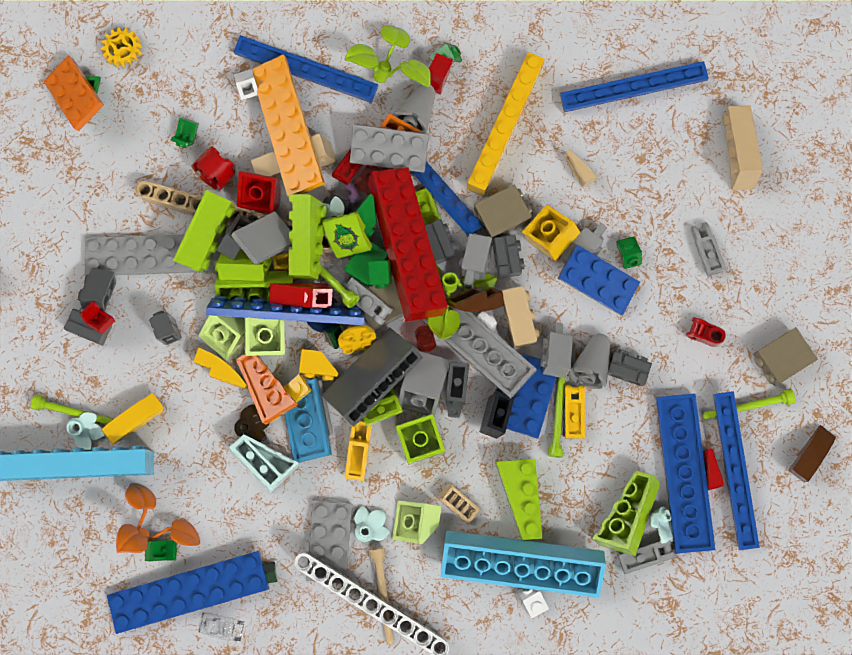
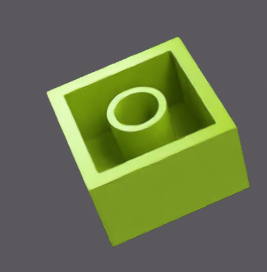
(420, 439)

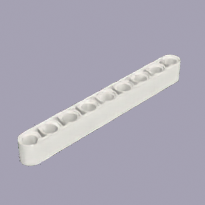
(378, 611)

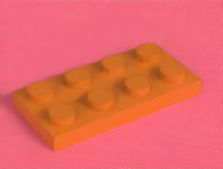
(73, 93)

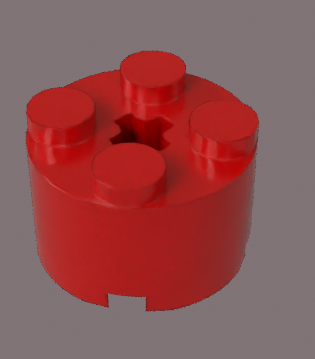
(214, 169)

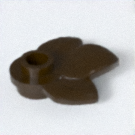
(253, 421)

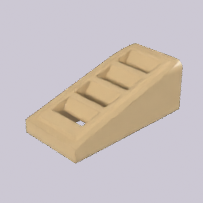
(581, 171)
(444, 494)

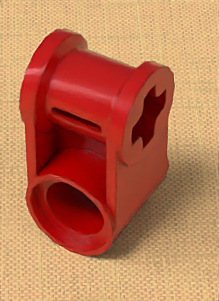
(704, 332)

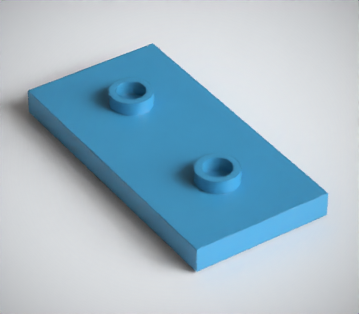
(308, 427)

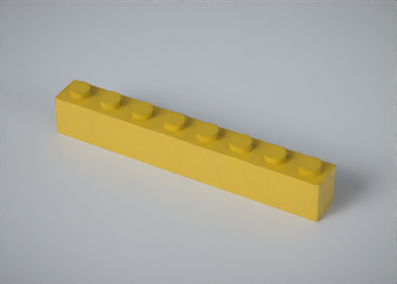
(505, 124)

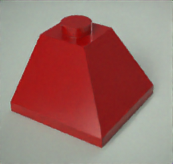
(258, 192)

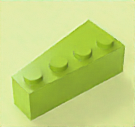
(306, 236)
(521, 490)
(629, 516)

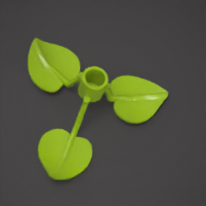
(365, 57)
(449, 322)

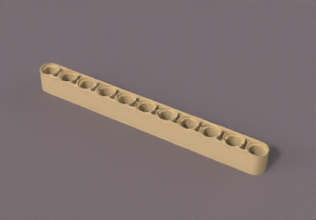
(192, 201)

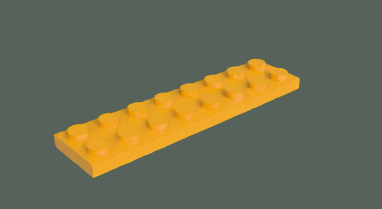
(287, 127)

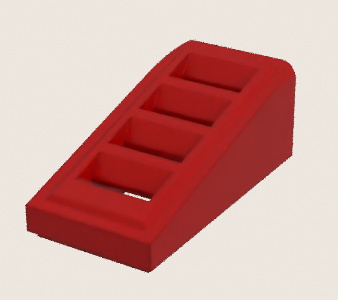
(713, 473)

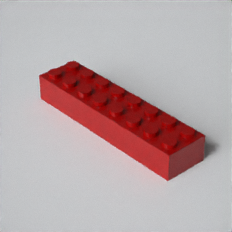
(407, 244)

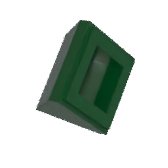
(332, 334)
(270, 572)

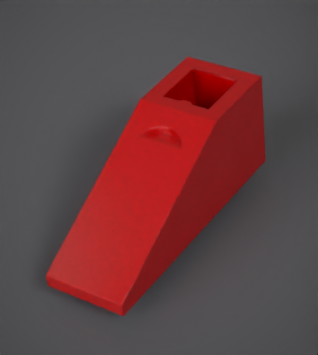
(301, 294)

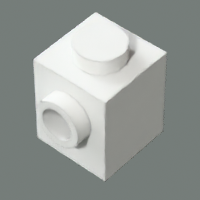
(246, 84)

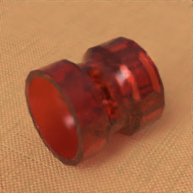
(425, 339)

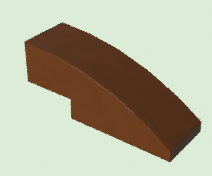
(477, 300)
(812, 454)

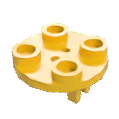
(356, 338)

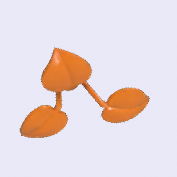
(136, 539)

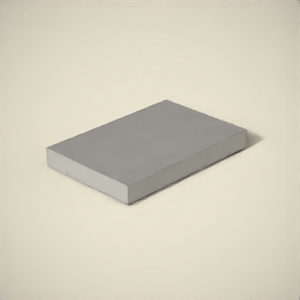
(263, 238)

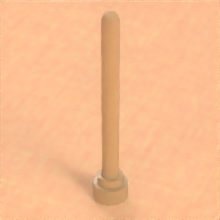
(378, 556)

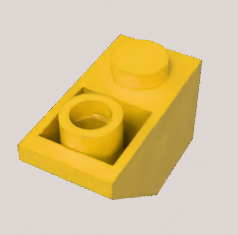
(316, 364)

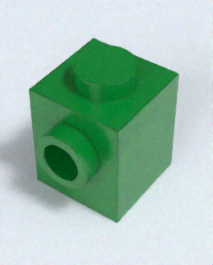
(380, 273)

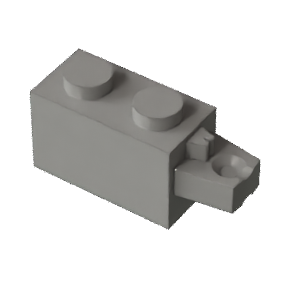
(587, 239)
(476, 258)
(557, 352)

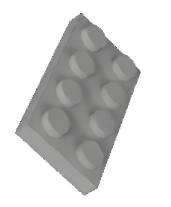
(389, 148)
(330, 536)

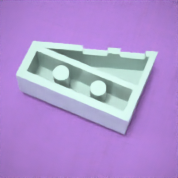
(265, 464)

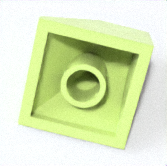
(224, 334)
(264, 337)
(415, 521)

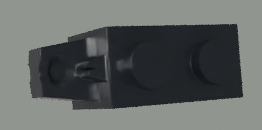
(496, 414)

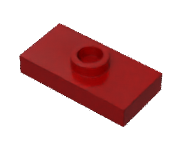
(345, 170)

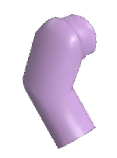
(354, 196)

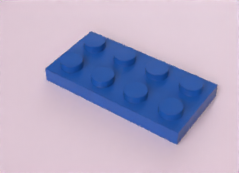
(598, 280)
(531, 402)

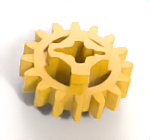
(126, 53)

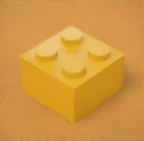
(551, 232)

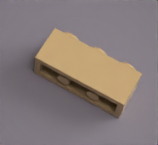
(520, 317)

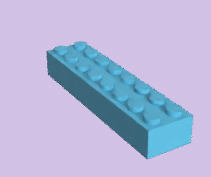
(76, 464)
(523, 564)

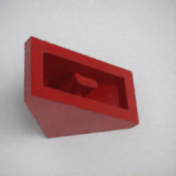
(439, 72)

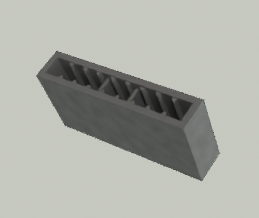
(372, 376)

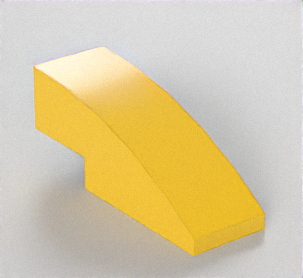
(219, 369)
(133, 419)
(358, 451)

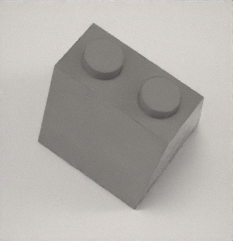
(424, 384)

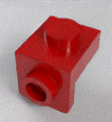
(96, 318)

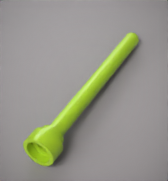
(349, 297)
(785, 397)
(40, 403)
(555, 448)

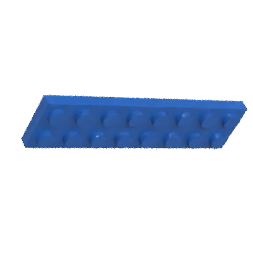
(262, 309)
(685, 473)
(188, 592)

